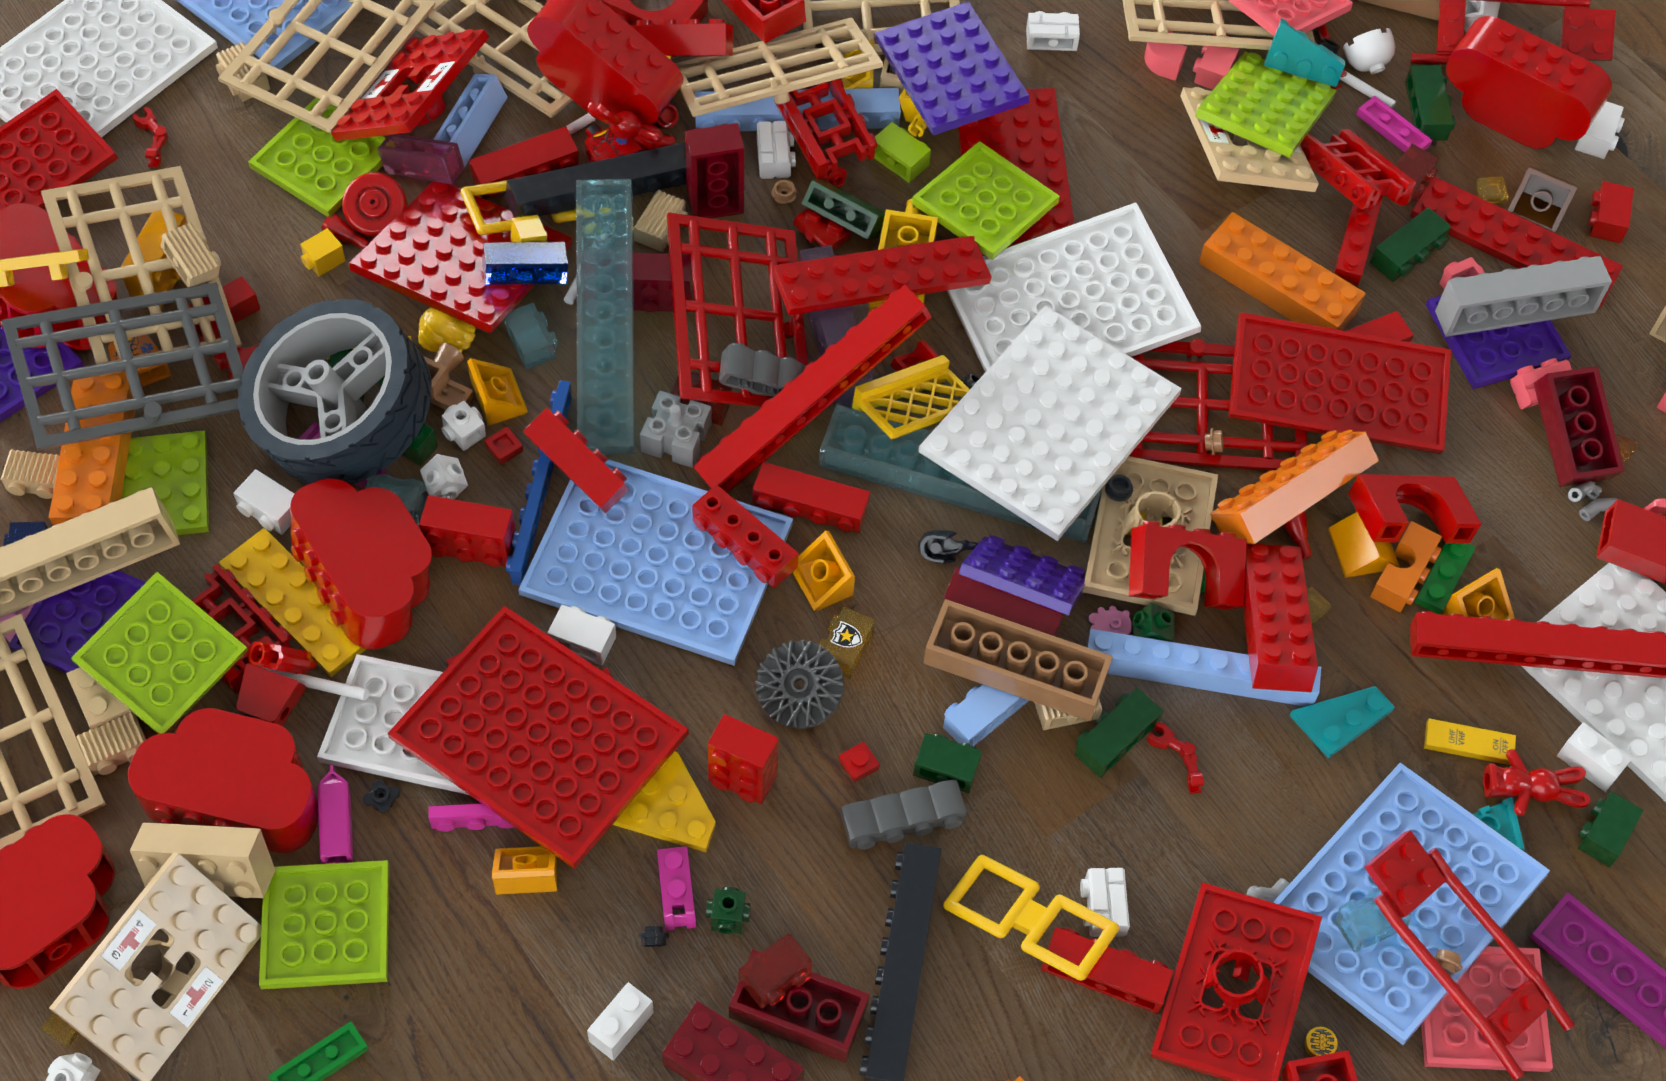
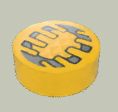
(1320, 1042)

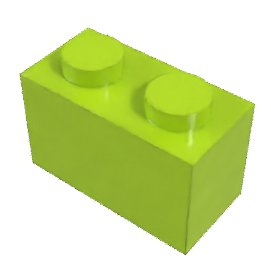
(901, 152)

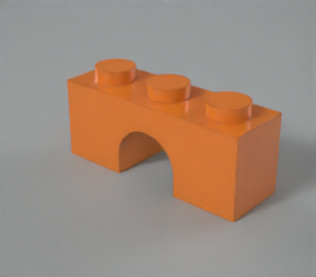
(1397, 584)

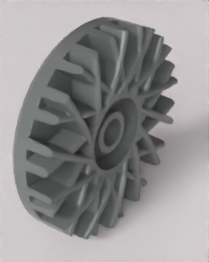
(804, 706)

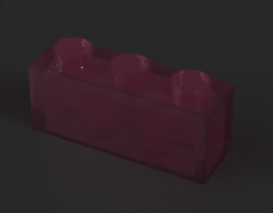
(421, 158)

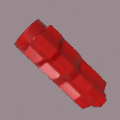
(280, 658)

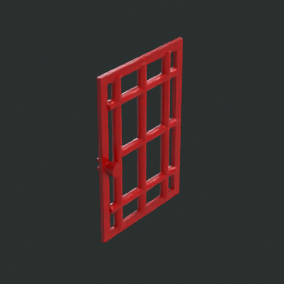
(788, 330)
(1203, 404)

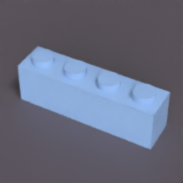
(473, 114)
(980, 713)

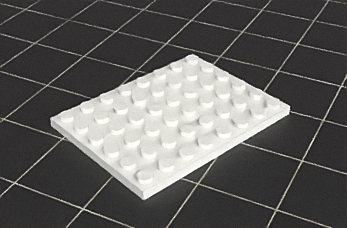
(100, 58)
(1094, 273)
(1050, 422)
(1617, 706)

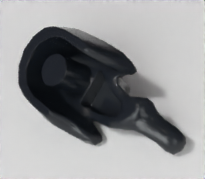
(938, 546)

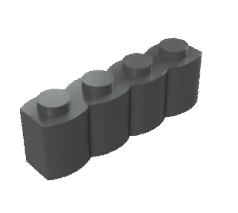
(757, 370)
(903, 813)

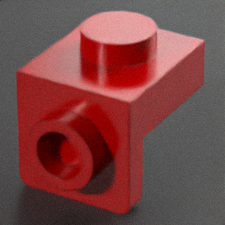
(922, 353)

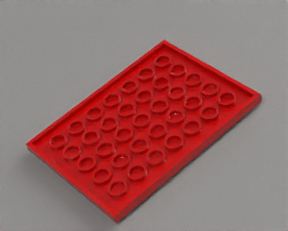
(539, 735)

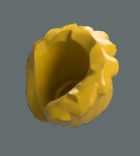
(441, 328)

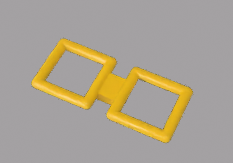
(503, 226)
(1031, 917)

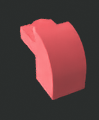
(1165, 58)

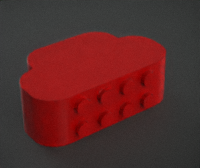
(602, 59)
(1526, 84)
(28, 232)
(362, 558)
(227, 774)
(51, 898)

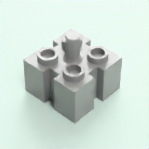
(676, 429)

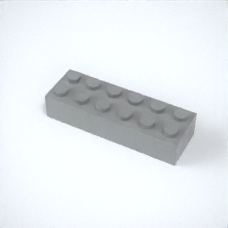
(1522, 296)

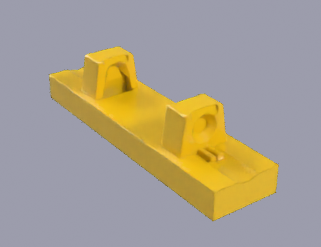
(56, 261)

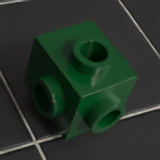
(1154, 623)
(728, 910)

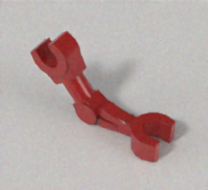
(159, 138)
(1185, 750)

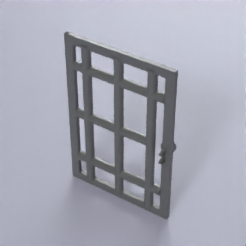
(150, 403)

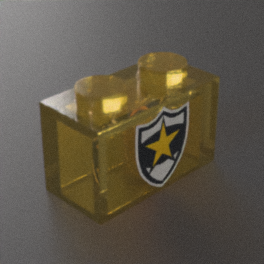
(849, 639)

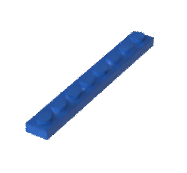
(535, 494)

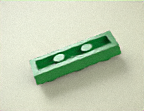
(1444, 576)
(324, 1057)

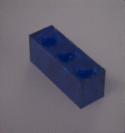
(524, 263)

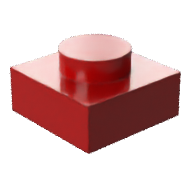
(503, 445)
(859, 762)

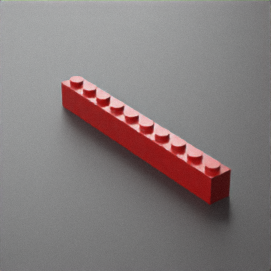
(813, 390)
(1538, 644)

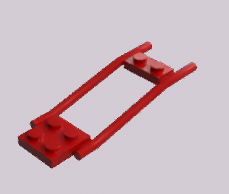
(1583, 33)
(1409, 877)

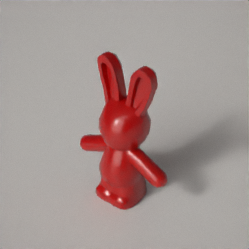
(628, 126)
(1539, 784)

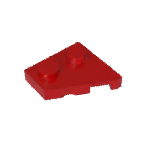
(821, 229)

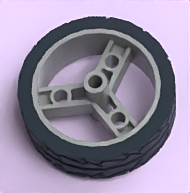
(293, 370)

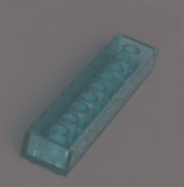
(605, 315)
(865, 451)

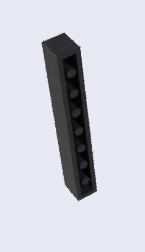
(556, 189)
(902, 965)

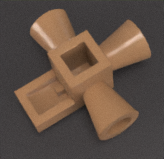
(445, 391)

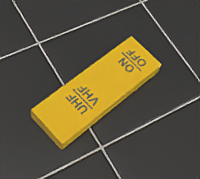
(1468, 741)

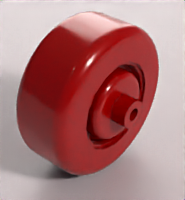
(373, 203)

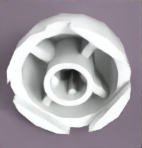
(1371, 51)

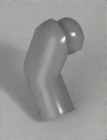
(1586, 489)
(1595, 507)
(1268, 894)

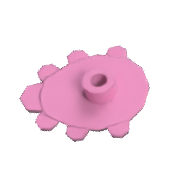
(1111, 620)

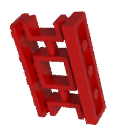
(809, 135)
(1357, 169)
(246, 611)

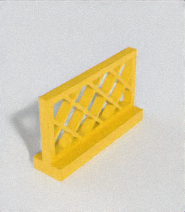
(907, 385)

